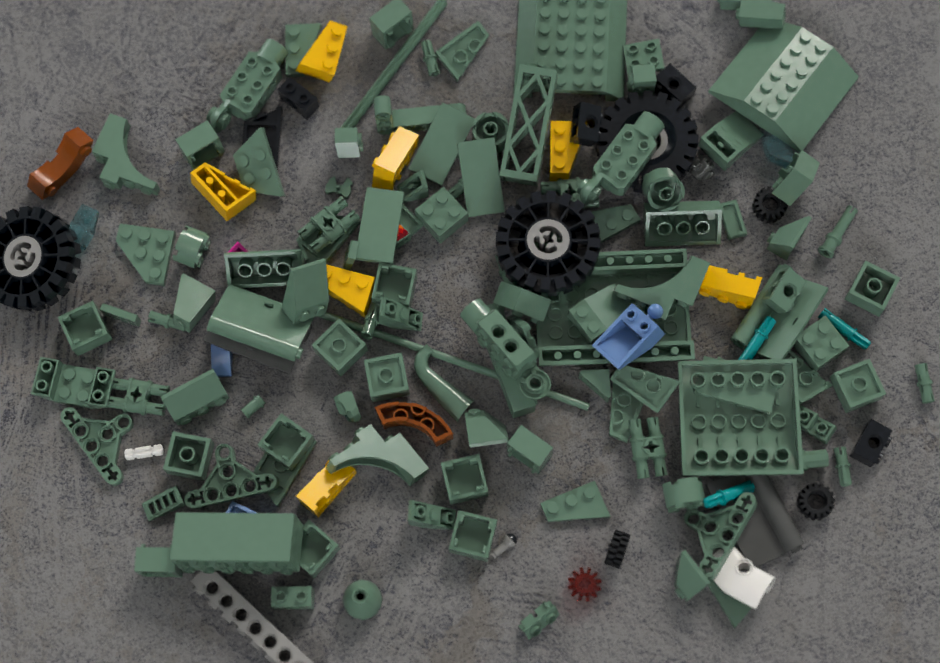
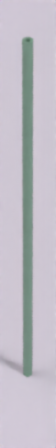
(449, 358)

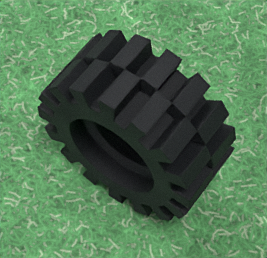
(765, 214)
(828, 501)
(617, 549)

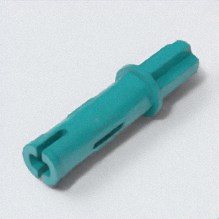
(846, 330)
(758, 338)
(721, 497)

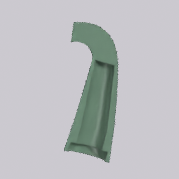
(446, 394)

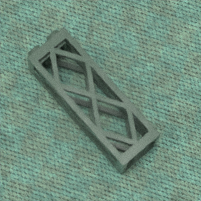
(534, 76)

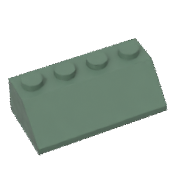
(686, 225)
(261, 267)

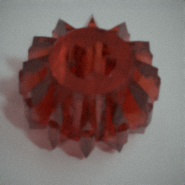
(592, 584)

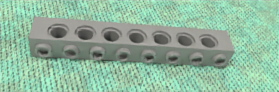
(202, 584)

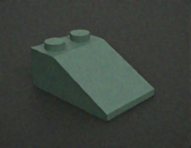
(306, 292)
(597, 313)

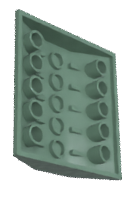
(786, 83)
(734, 439)

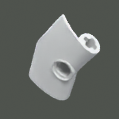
(744, 587)

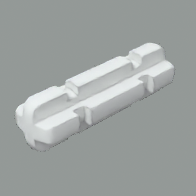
(144, 452)

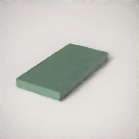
(440, 143)
(480, 177)
(379, 225)
(753, 398)

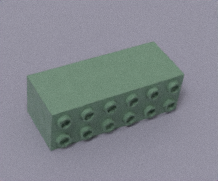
(237, 542)

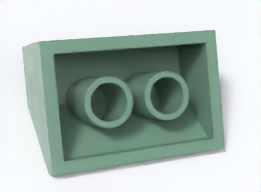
(195, 397)

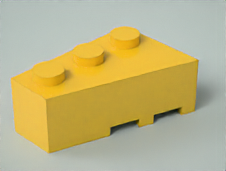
(324, 54)
(562, 151)
(394, 158)
(221, 191)
(351, 288)

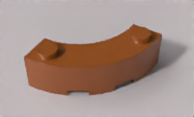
(54, 174)
(417, 417)

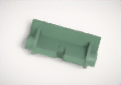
(532, 626)

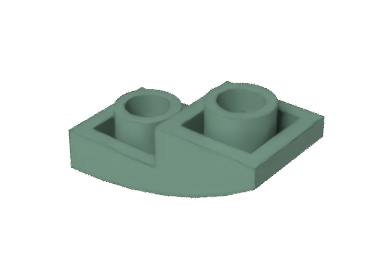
(816, 426)

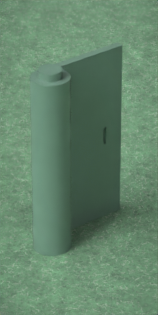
(258, 323)
(788, 324)

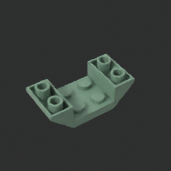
(73, 384)

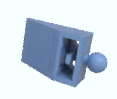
(628, 335)

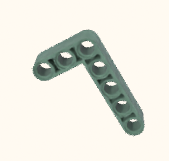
(411, 118)

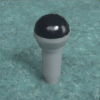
(509, 541)

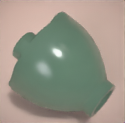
(363, 608)

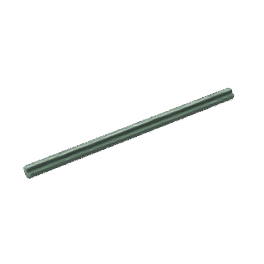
(395, 64)

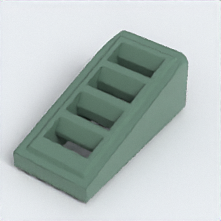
(172, 506)

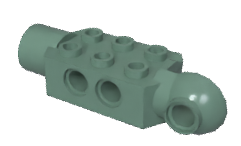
(249, 85)
(623, 158)
(506, 348)

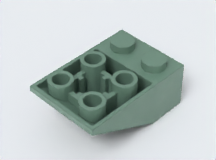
(729, 139)

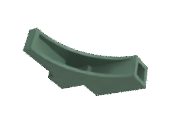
(757, 13)
(113, 152)
(681, 287)
(390, 454)

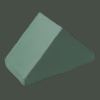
(414, 187)
(598, 381)

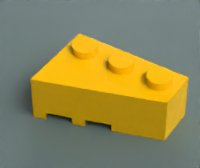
(730, 287)
(324, 489)

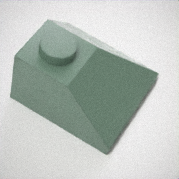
(787, 237)
(484, 429)
(688, 577)

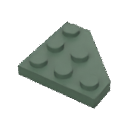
(147, 250)

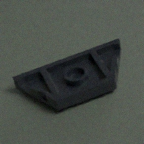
(272, 124)

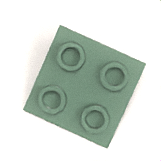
(644, 53)

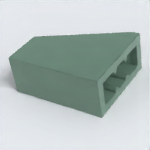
(191, 303)

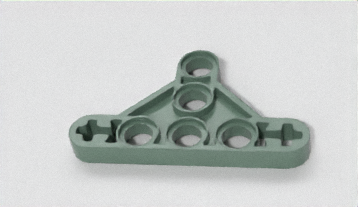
(94, 432)
(220, 483)
(724, 523)

